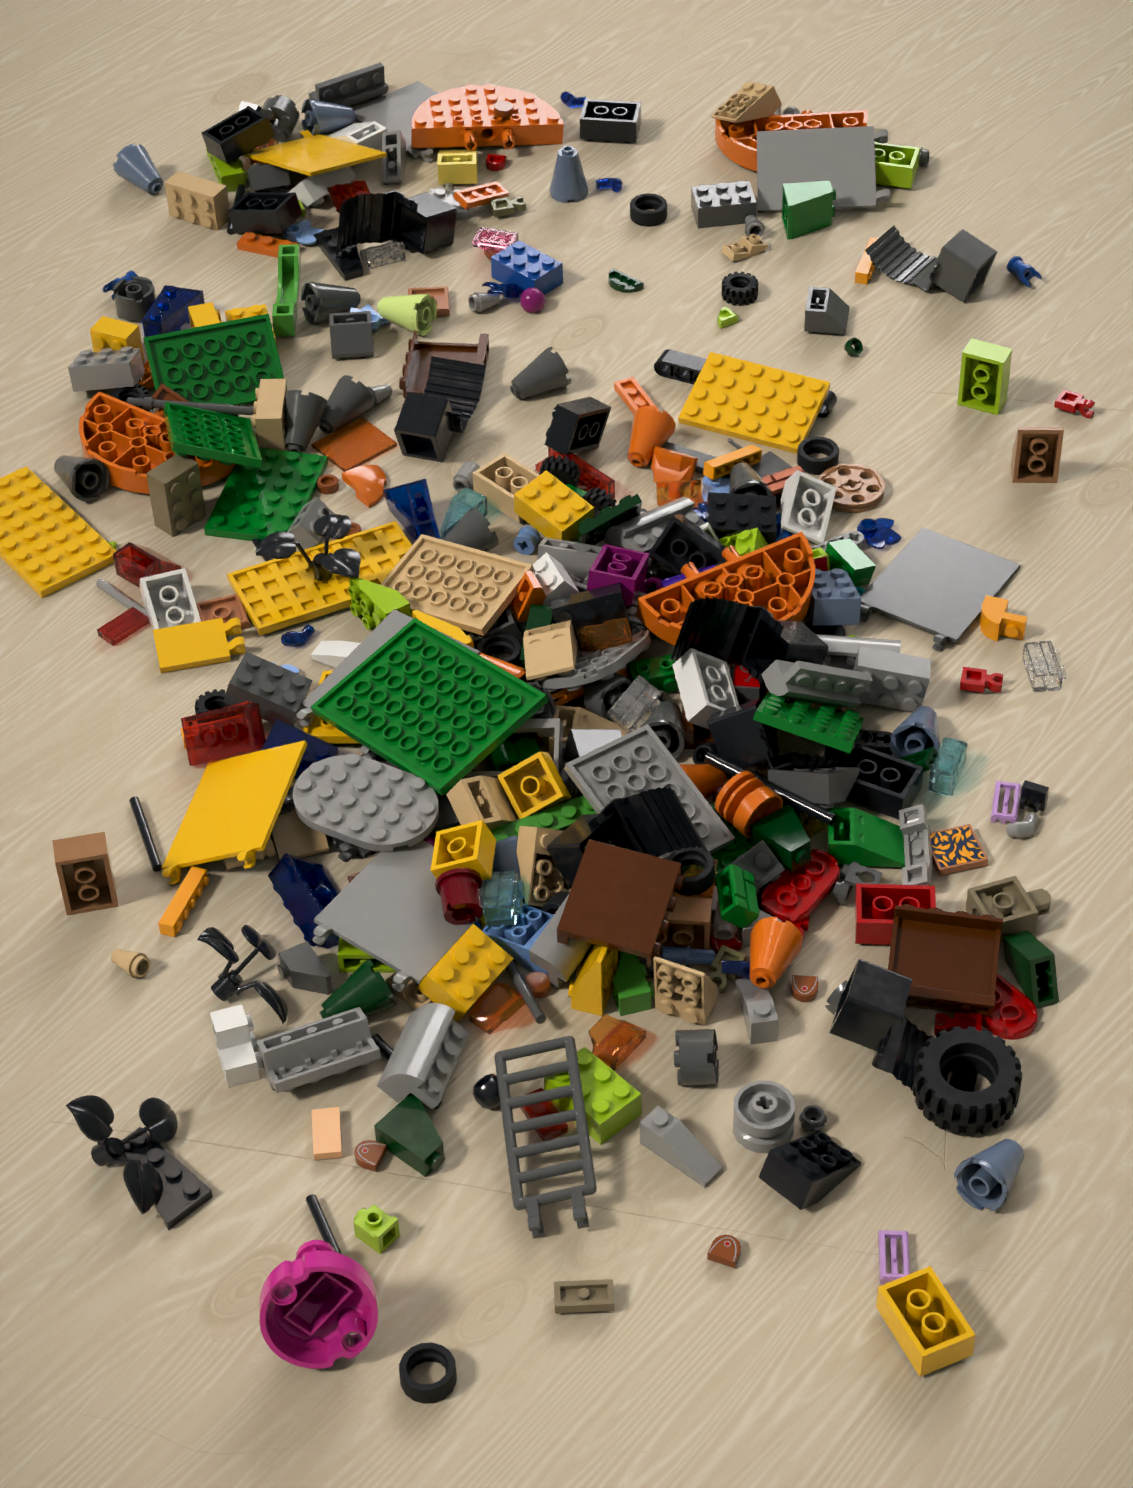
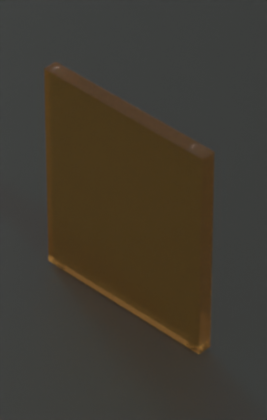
(354, 444)

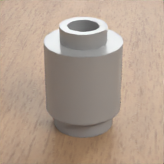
(464, 476)

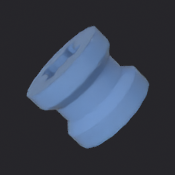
(526, 540)

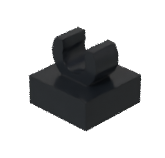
(1034, 796)

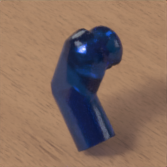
(571, 100)
(614, 183)
(297, 638)
(740, 968)

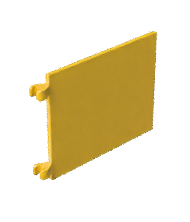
(315, 154)
(234, 808)

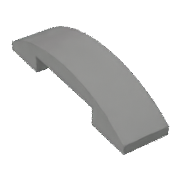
(916, 846)

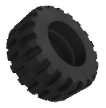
(961, 1109)

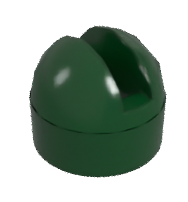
(858, 347)

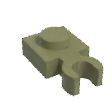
(504, 206)
(724, 953)

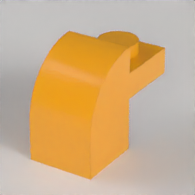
(997, 622)

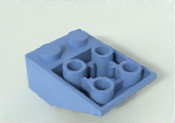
(520, 937)

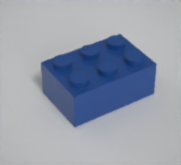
(527, 268)

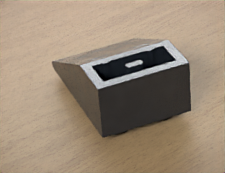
(807, 1168)

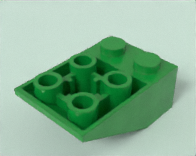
(864, 839)

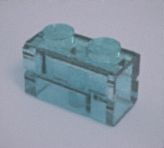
(948, 766)
(503, 899)

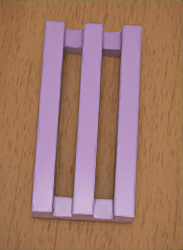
(1004, 816)
(888, 1277)

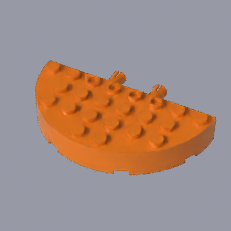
(468, 119)
(739, 139)
(133, 443)
(769, 577)

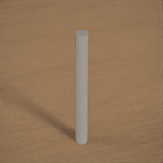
(120, 597)

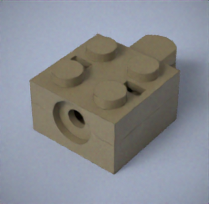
(1010, 902)

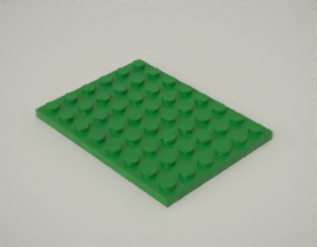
(429, 705)

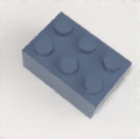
(834, 599)

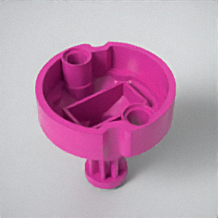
(314, 1306)

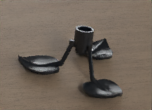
(343, 561)
(230, 981)
(94, 1120)

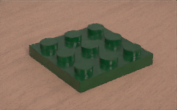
(594, 530)

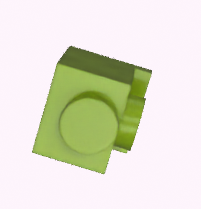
(376, 1228)

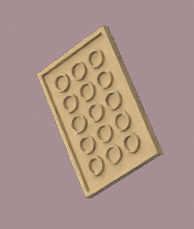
(456, 582)

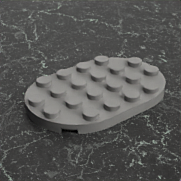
(599, 663)
(365, 802)

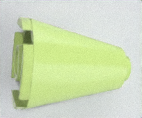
(409, 311)

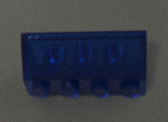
(305, 893)

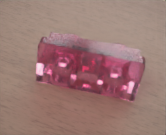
(494, 239)

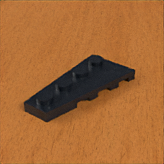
(348, 260)
(181, 1188)

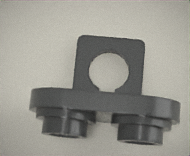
(849, 874)

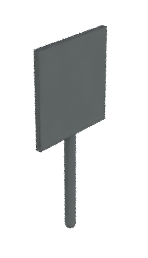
(769, 462)

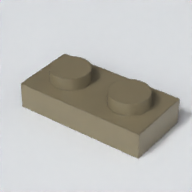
(584, 1296)

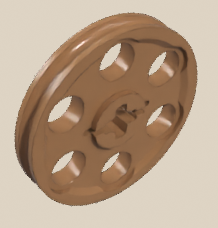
(854, 487)

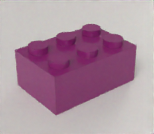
(619, 566)

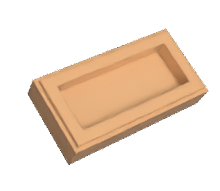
(326, 1133)

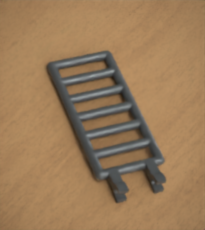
(511, 1128)

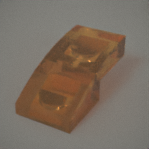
(605, 635)

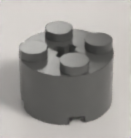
(281, 115)
(134, 298)
(602, 694)
(696, 1057)

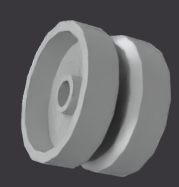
(763, 1116)

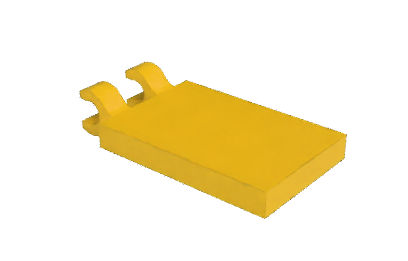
(197, 644)

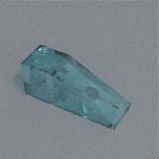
(459, 505)

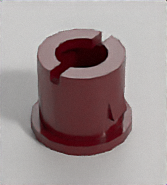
(460, 895)

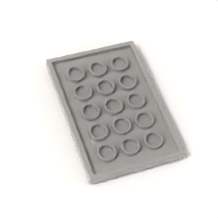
(640, 764)

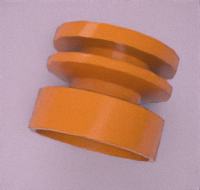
(746, 801)

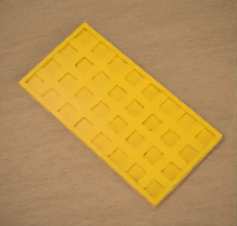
(45, 536)
(287, 593)

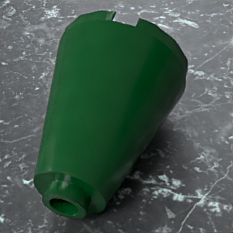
(361, 989)

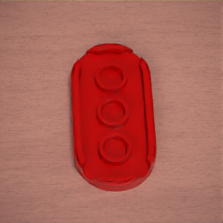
(801, 889)
(1013, 1012)

